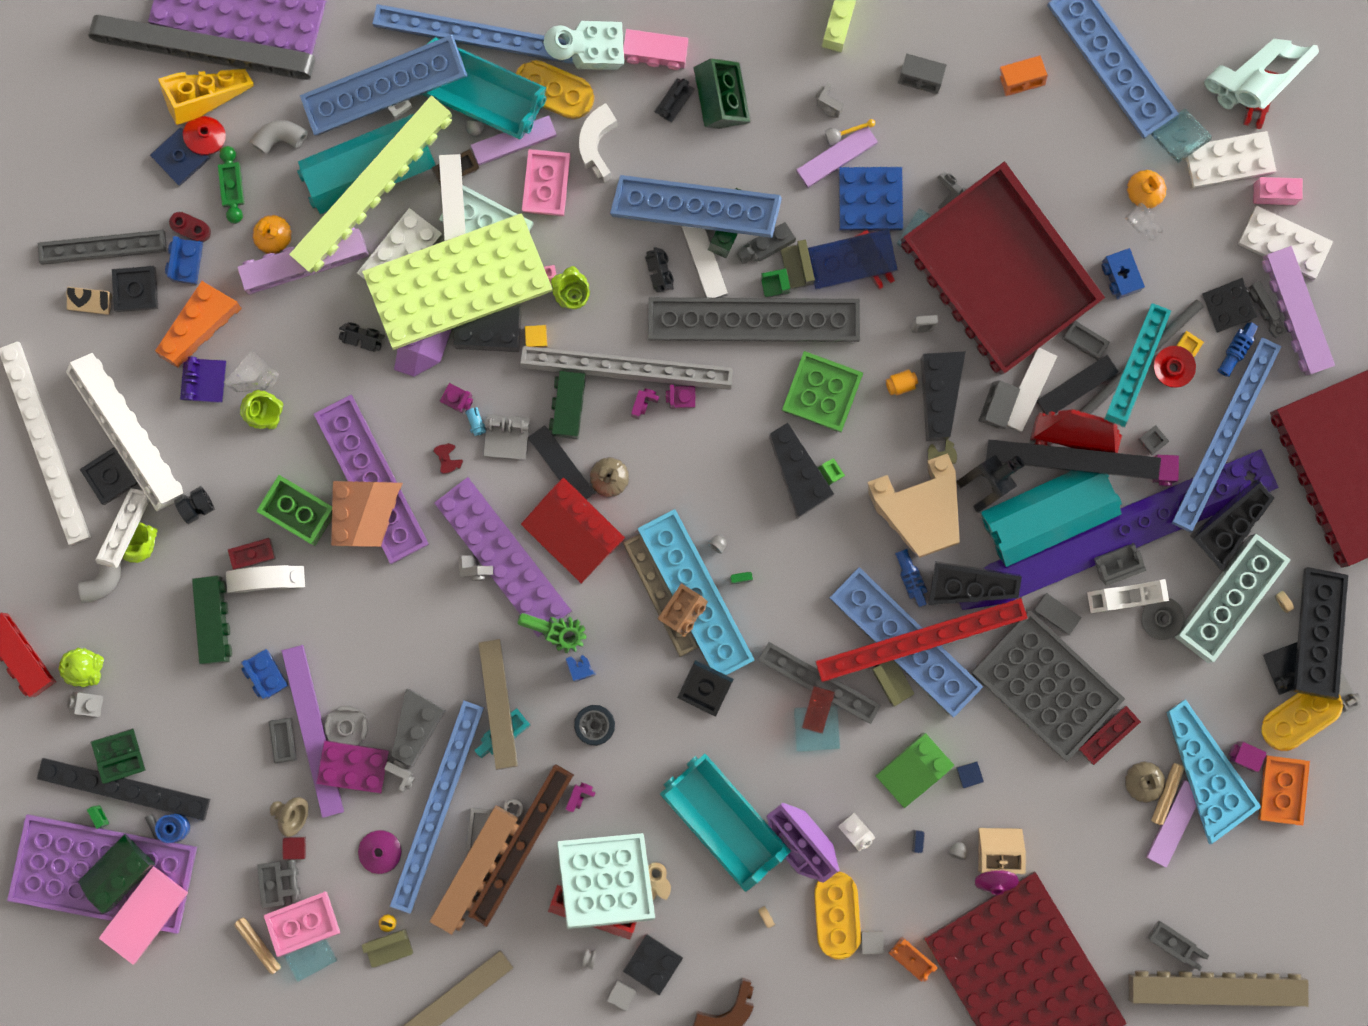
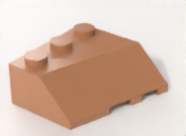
(362, 512)

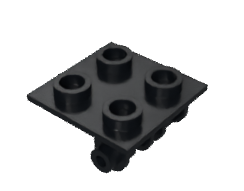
(1230, 305)
(1281, 666)

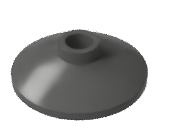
(1153, 623)

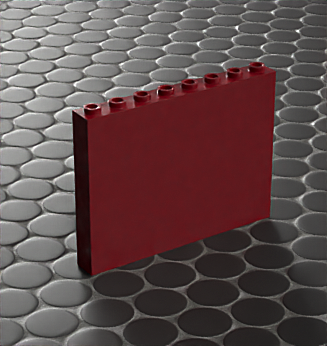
(1002, 269)
(1330, 453)

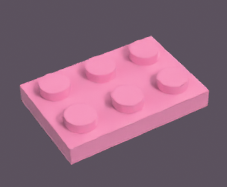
(546, 182)
(302, 924)

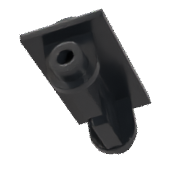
(674, 99)
(657, 260)
(369, 337)

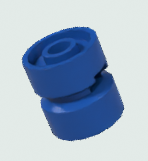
(172, 828)

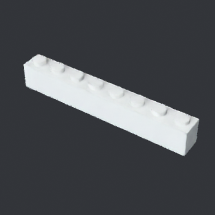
(124, 431)

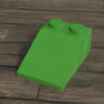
(915, 770)

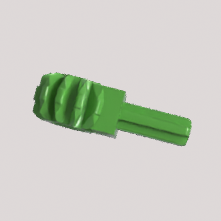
(555, 630)

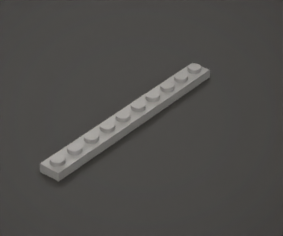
(627, 367)

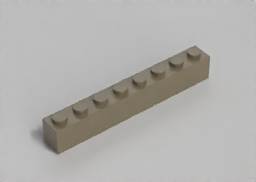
(1218, 990)

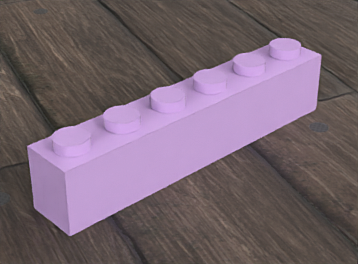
(283, 268)
(1298, 311)

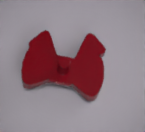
(447, 464)

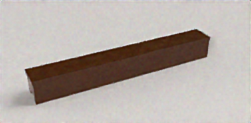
(521, 845)

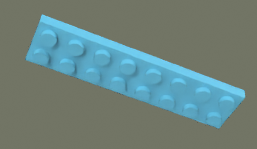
(681, 563)

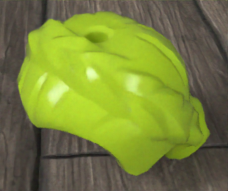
(570, 284)
(261, 410)
(141, 544)
(81, 667)

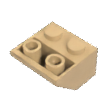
(1001, 850)

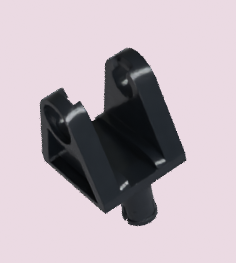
(998, 477)

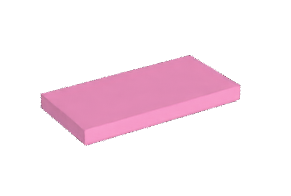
(143, 915)

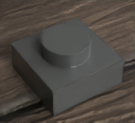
(1153, 440)

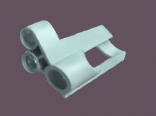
(1252, 84)

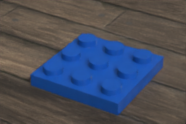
(870, 198)

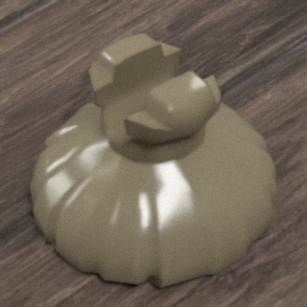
(610, 485)
(1137, 780)
(290, 816)

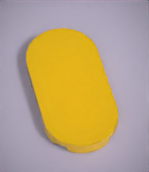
(565, 92)
(1299, 720)
(837, 916)

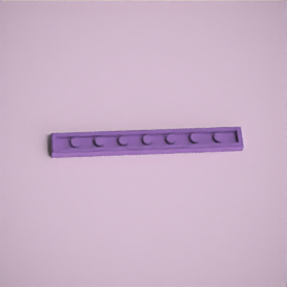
(310, 724)

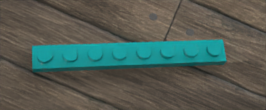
(1137, 365)

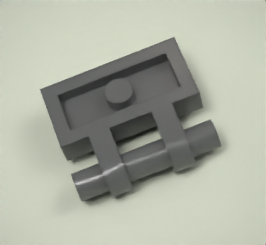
(271, 883)

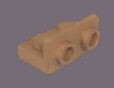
(683, 610)

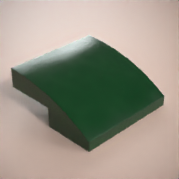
(118, 756)

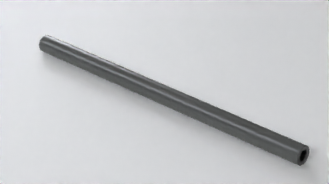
(1167, 334)

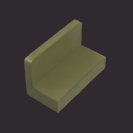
(798, 264)
(893, 682)
(388, 948)

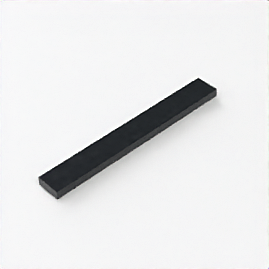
(1076, 459)

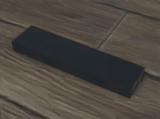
(1078, 386)
(559, 461)

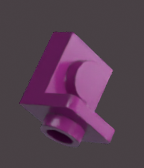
(681, 396)
(457, 398)
(640, 405)
(576, 799)

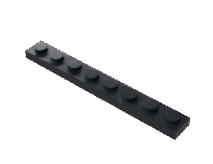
(124, 789)

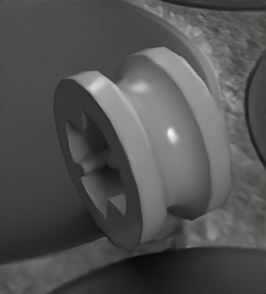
(514, 801)
(589, 958)

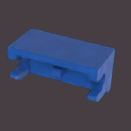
(582, 671)

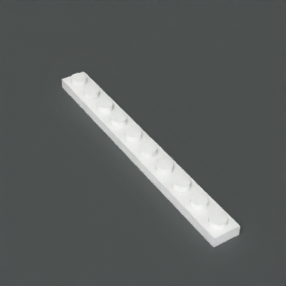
(44, 443)

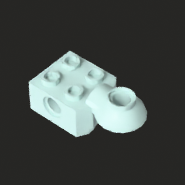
(589, 44)

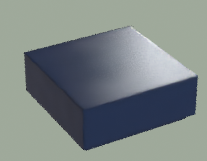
(970, 774)
(918, 841)

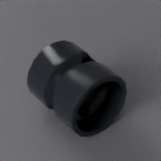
(192, 506)

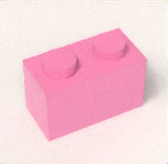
(1277, 191)

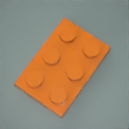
(1284, 790)

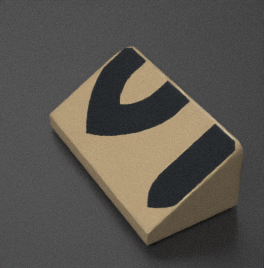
(88, 300)

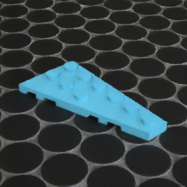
(1215, 784)

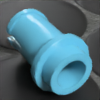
(475, 421)

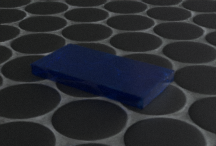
(852, 259)

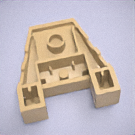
(923, 513)

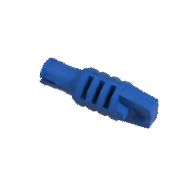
(1238, 348)
(911, 578)

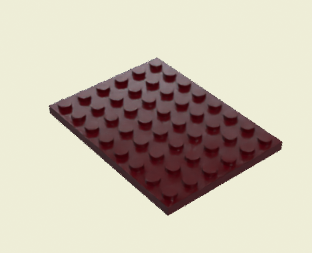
(1022, 964)

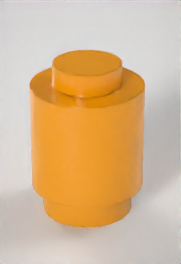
(901, 382)

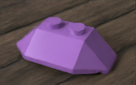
(421, 354)
(810, 848)

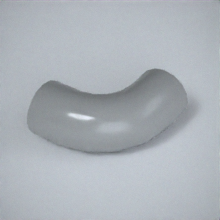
(278, 131)
(101, 585)

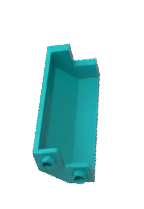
(493, 96)
(336, 168)
(1050, 514)
(724, 822)

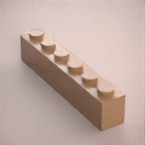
(474, 869)

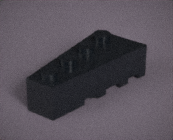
(940, 387)
(801, 476)
(1230, 525)
(970, 584)

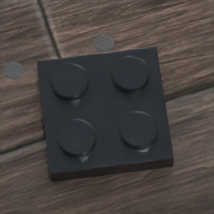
(134, 289)
(108, 476)
(705, 688)
(653, 964)

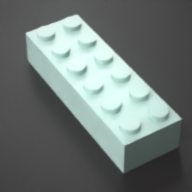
(1232, 598)

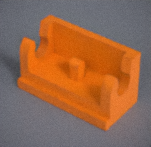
(1023, 75)
(912, 959)

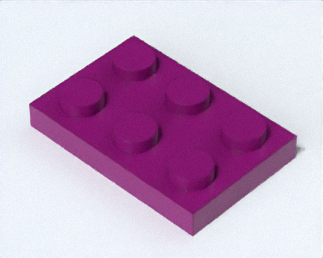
(352, 766)

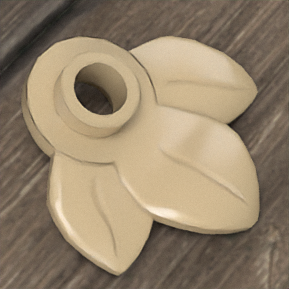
(659, 885)

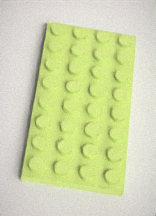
(457, 281)

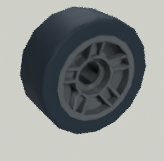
(594, 736)

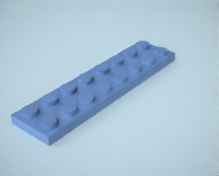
(1115, 63)
(383, 85)
(696, 206)
(884, 619)

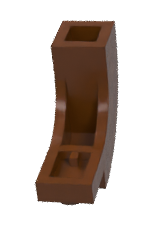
(736, 1015)

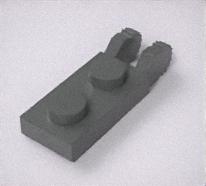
(1175, 944)

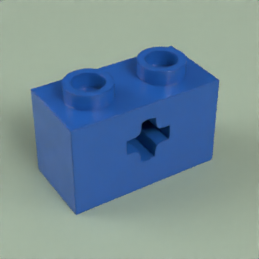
(1123, 263)

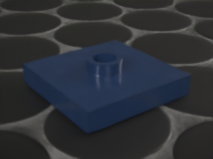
(177, 158)

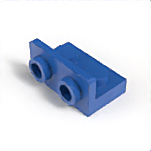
(184, 260)
(264, 674)

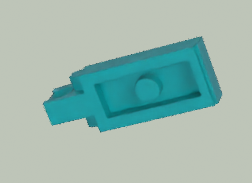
(519, 725)

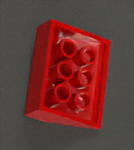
(572, 530)

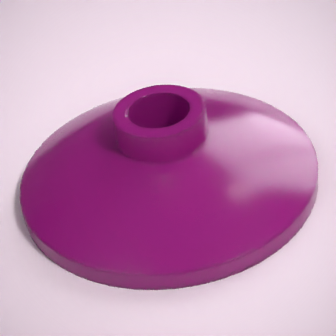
(390, 851)
(996, 881)

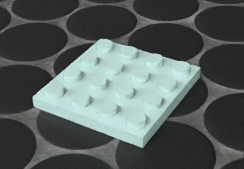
(605, 881)

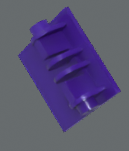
(203, 380)

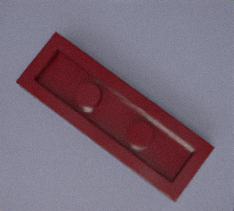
(1109, 735)

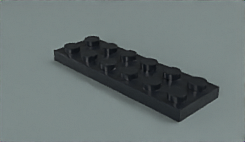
(1321, 633)

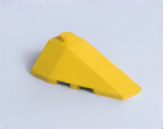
(196, 95)

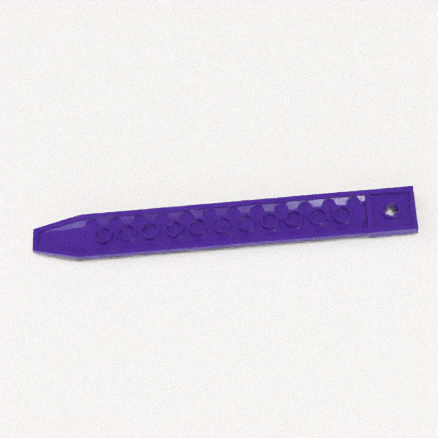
(1137, 524)

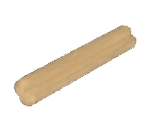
(1168, 794)
(257, 945)

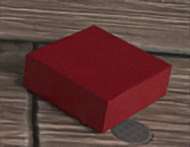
(294, 848)

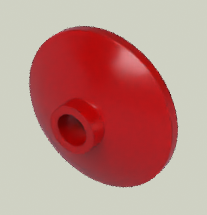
(204, 143)
(1184, 364)

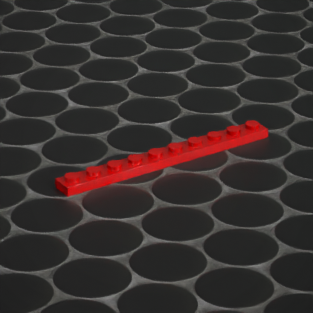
(921, 639)

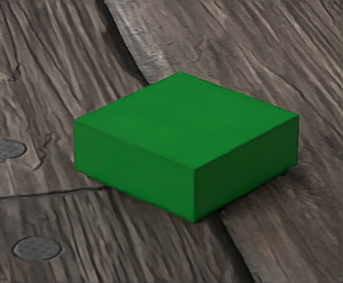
(741, 577)
(98, 816)

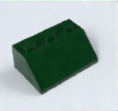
(721, 93)
(115, 874)

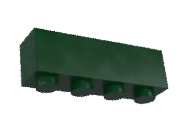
(211, 620)

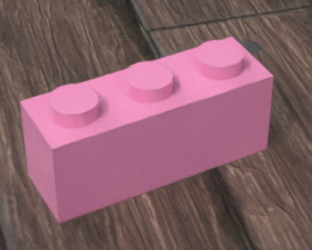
(655, 49)

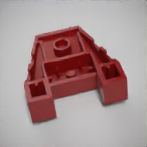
(1076, 431)

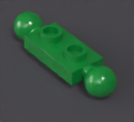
(231, 184)

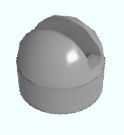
(474, 128)
(718, 543)
(958, 851)

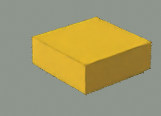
(536, 336)
(1190, 343)

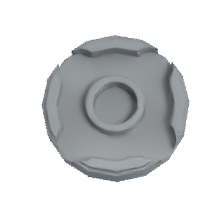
(346, 725)

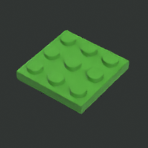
(822, 391)

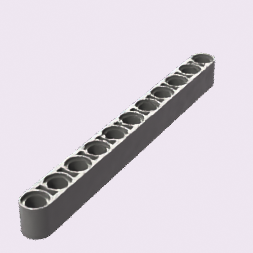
(201, 47)

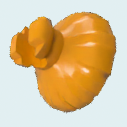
(1141, 192)
(277, 238)

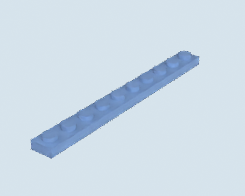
(463, 32)
(1226, 435)
(437, 807)

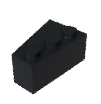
(491, 333)

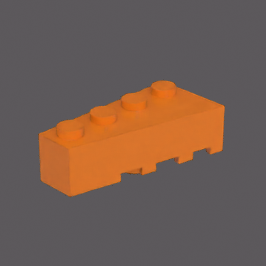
(196, 323)

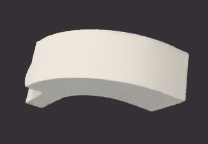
(593, 129)
(264, 578)
(1128, 596)

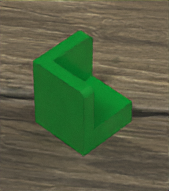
(775, 283)

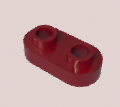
(189, 226)

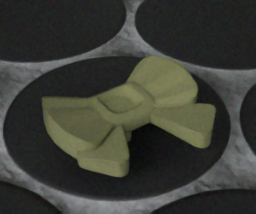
(933, 452)

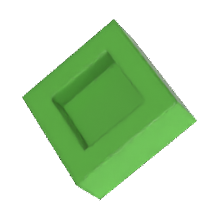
(831, 471)

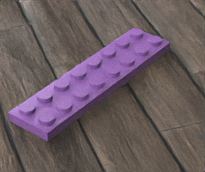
(364, 462)
(497, 547)

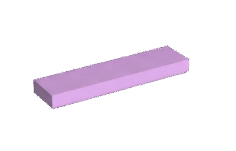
(505, 144)
(836, 156)
(1173, 827)

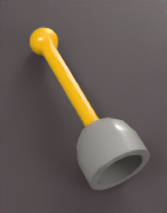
(834, 135)

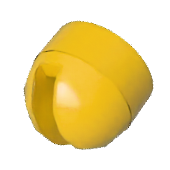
(390, 919)

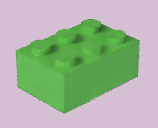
(296, 510)

